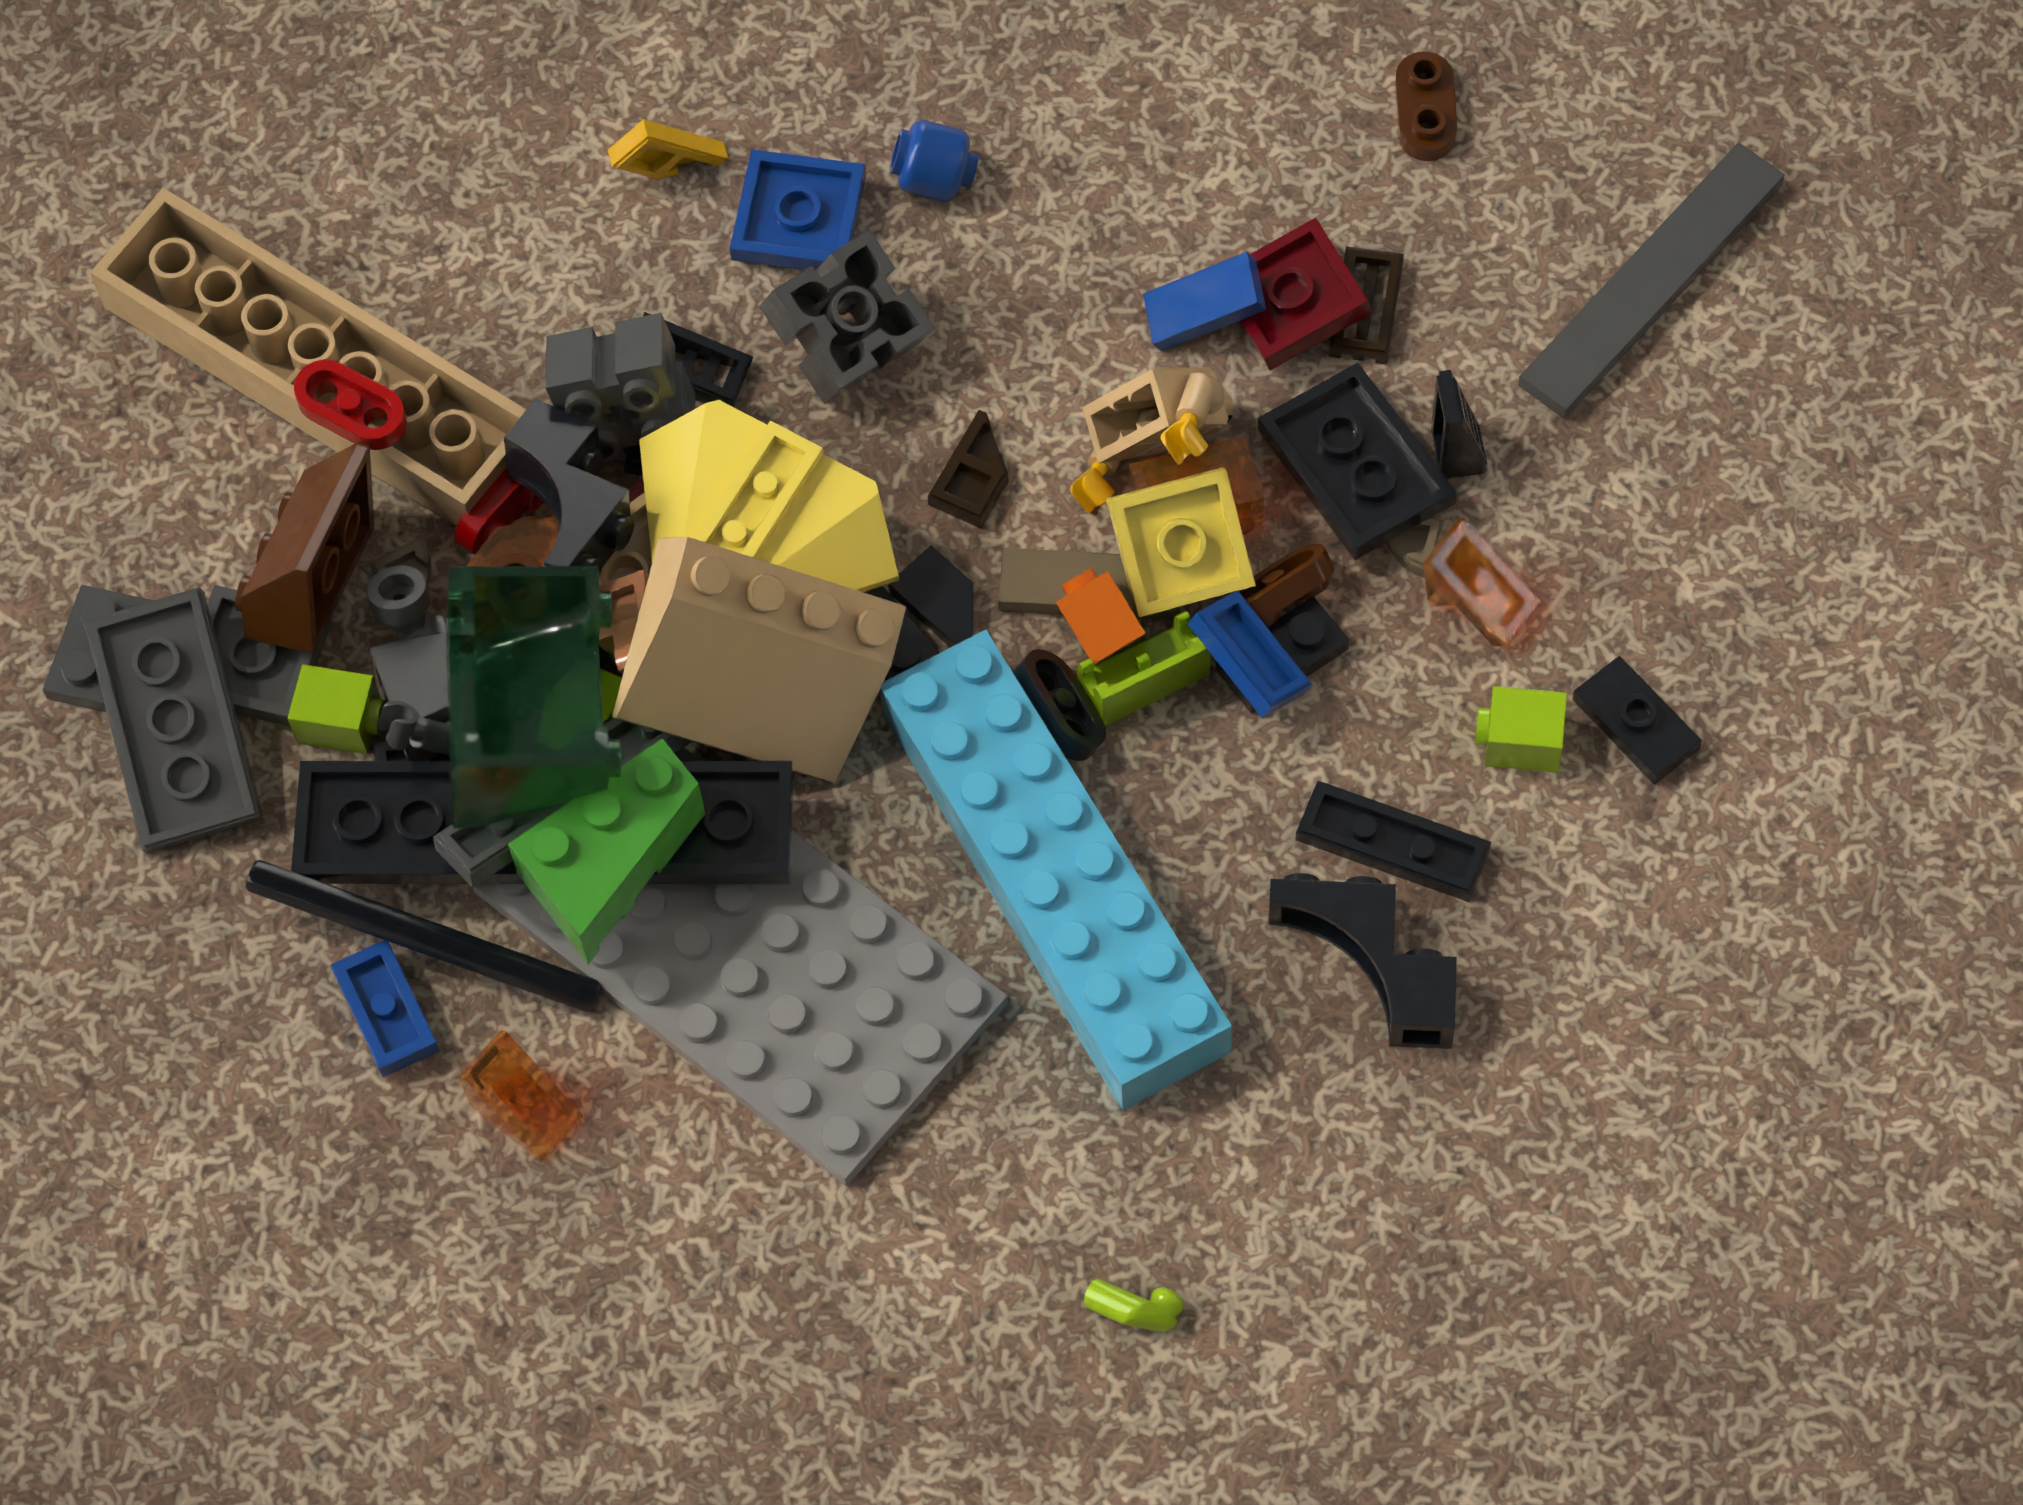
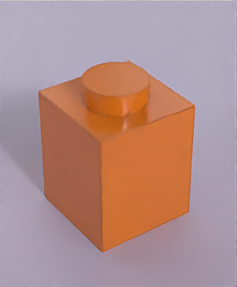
(1099, 615)

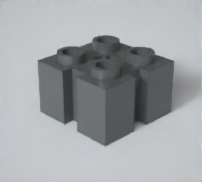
(854, 283)
(619, 380)

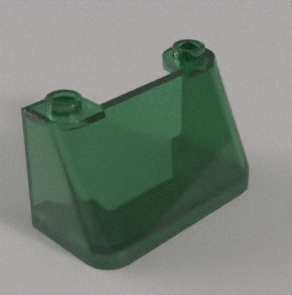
(525, 690)

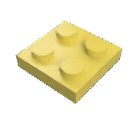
(1180, 542)

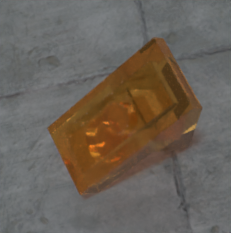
(1479, 583)

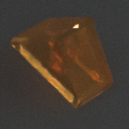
(518, 1097)

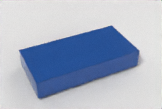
(1204, 301)
(1249, 654)

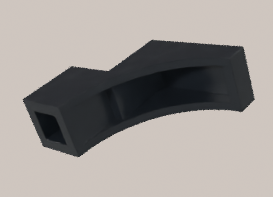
(560, 463)
(1360, 921)

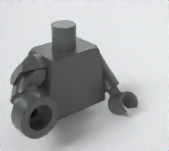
(413, 669)

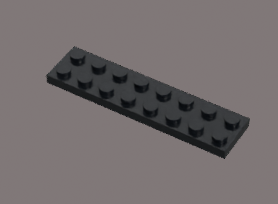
(381, 816)

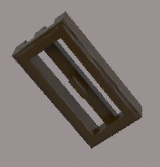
(1360, 346)

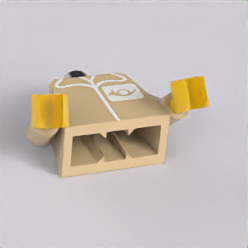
(1148, 417)

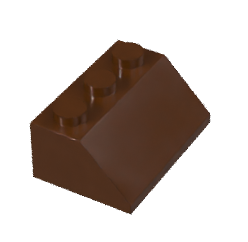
(310, 552)

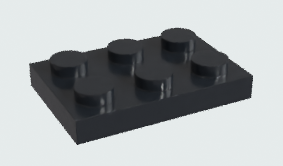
(1356, 461)

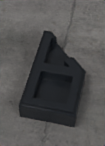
(937, 596)

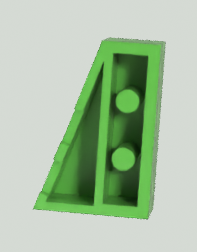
(606, 846)

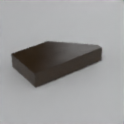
(972, 476)

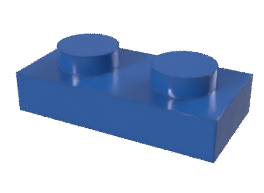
(385, 1008)

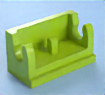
(1145, 671)

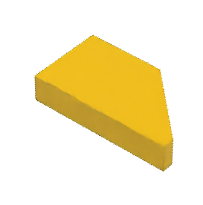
(658, 149)

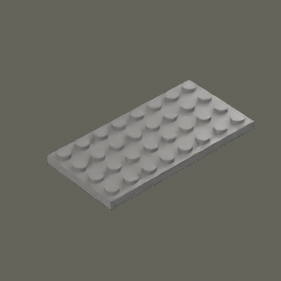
(788, 997)

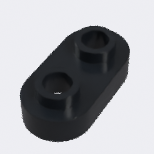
(1061, 704)

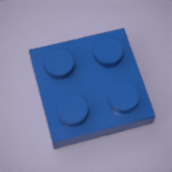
(796, 209)

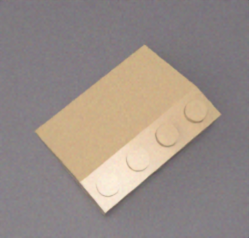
(755, 657)

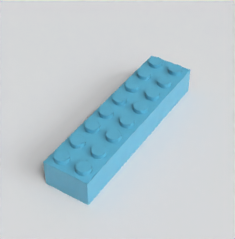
(1055, 870)

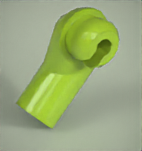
(1132, 1310)

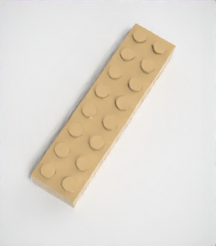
(265, 321)

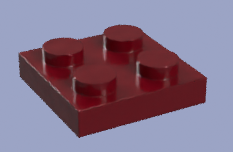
(1304, 294)

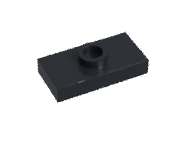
(1636, 720)

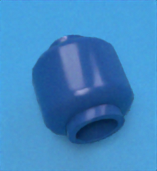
(933, 160)

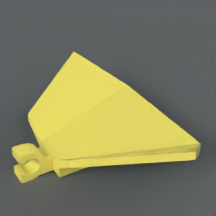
(765, 497)

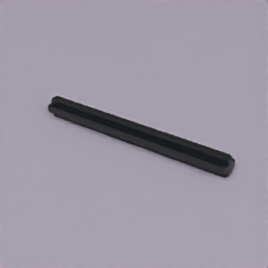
(423, 936)

